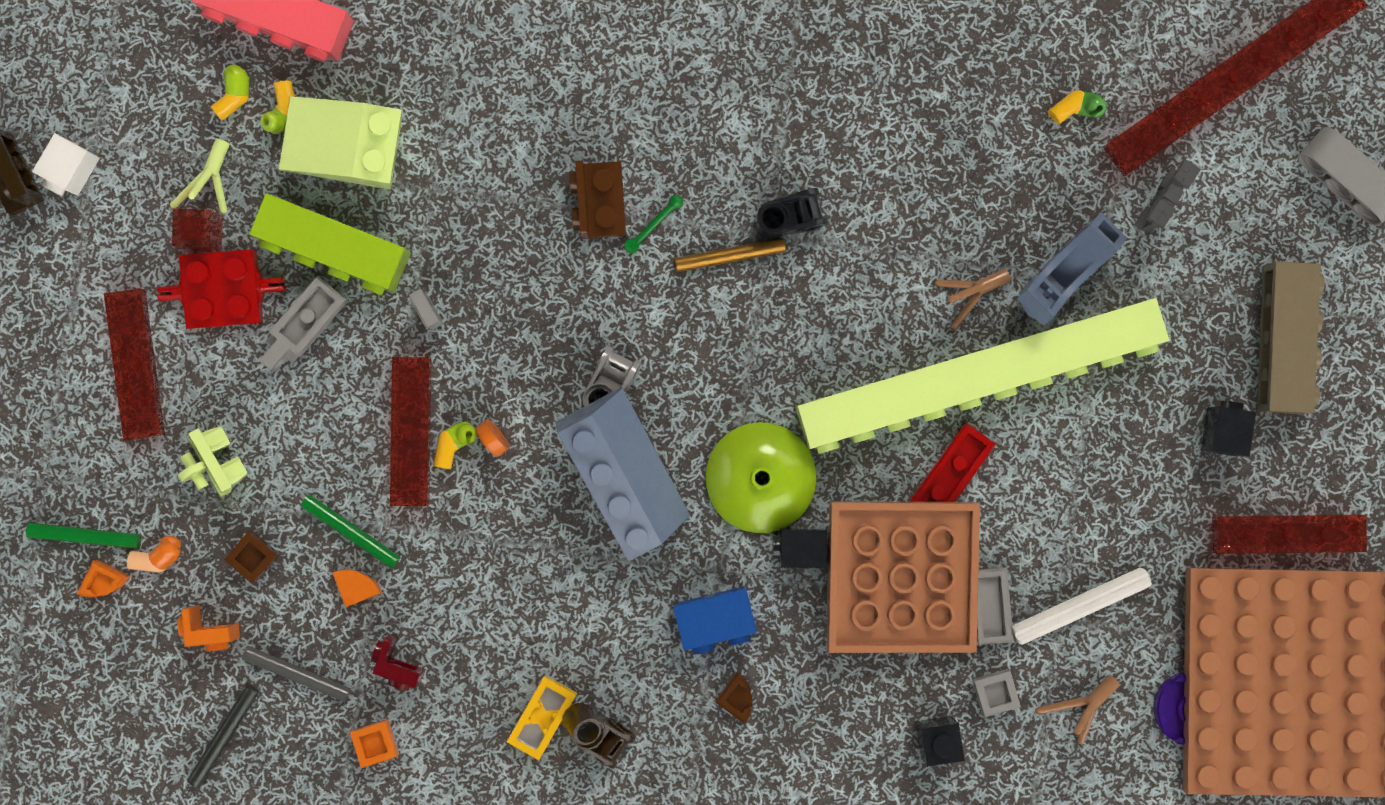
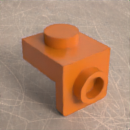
(212, 637)

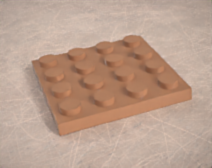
(902, 577)

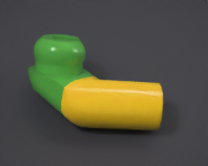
(1078, 103)

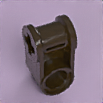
(601, 737)

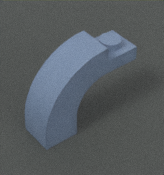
(1070, 268)

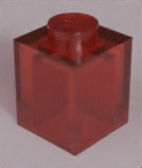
(197, 230)

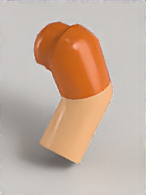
(159, 559)

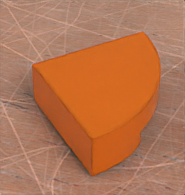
(101, 580)
(355, 586)

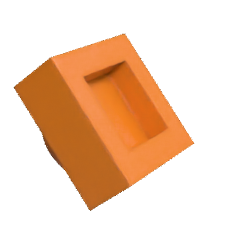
(374, 743)

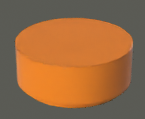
(492, 438)

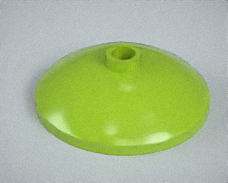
(733, 472)

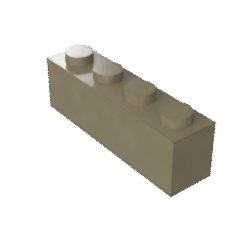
(1290, 338)

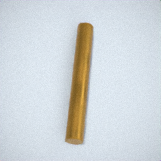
(730, 254)

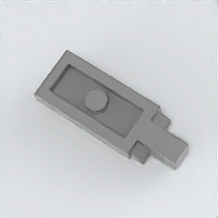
(302, 323)

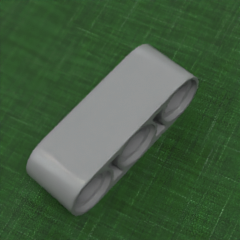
(1347, 174)

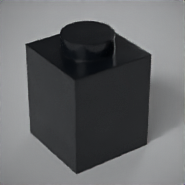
(1228, 430)
(800, 548)
(939, 741)

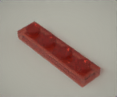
(134, 364)
(410, 431)
(1289, 534)

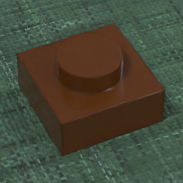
(252, 557)

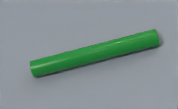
(350, 531)
(83, 535)

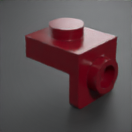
(400, 673)

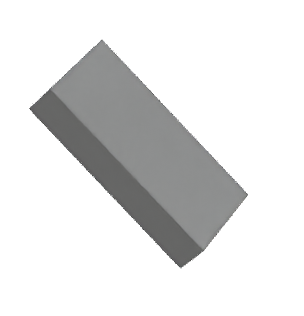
(994, 607)

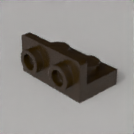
(17, 184)

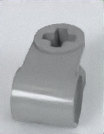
(609, 378)

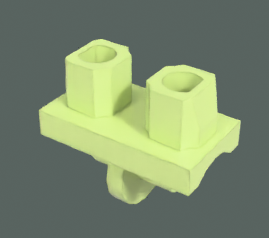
(205, 447)

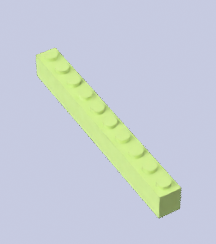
(982, 373)

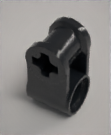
(797, 213)

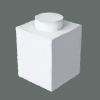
(65, 166)

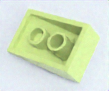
(341, 141)

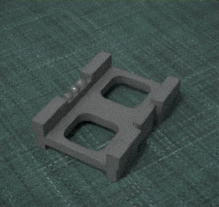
(1169, 195)

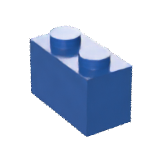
(715, 619)

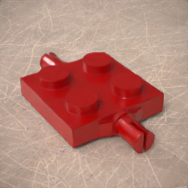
(221, 288)

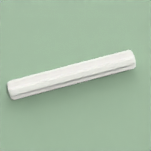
(1081, 605)

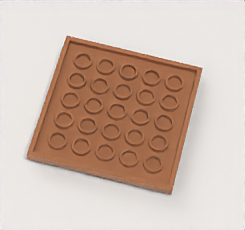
(1284, 682)

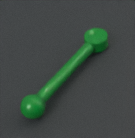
(632, 245)

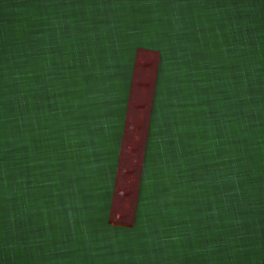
(1228, 81)

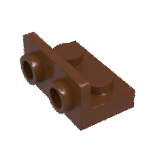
(599, 200)

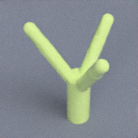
(212, 170)

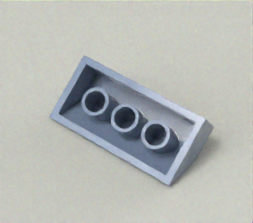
(623, 473)

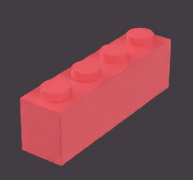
(301, 23)

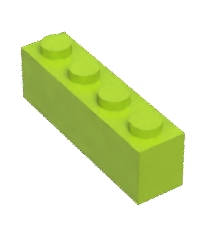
(330, 243)

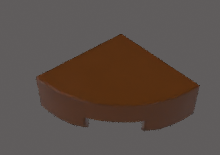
(736, 698)

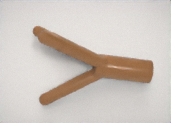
(973, 288)
(1092, 701)

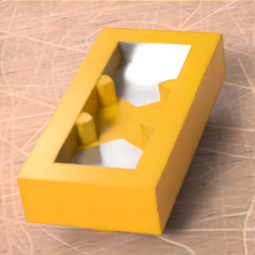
(541, 717)

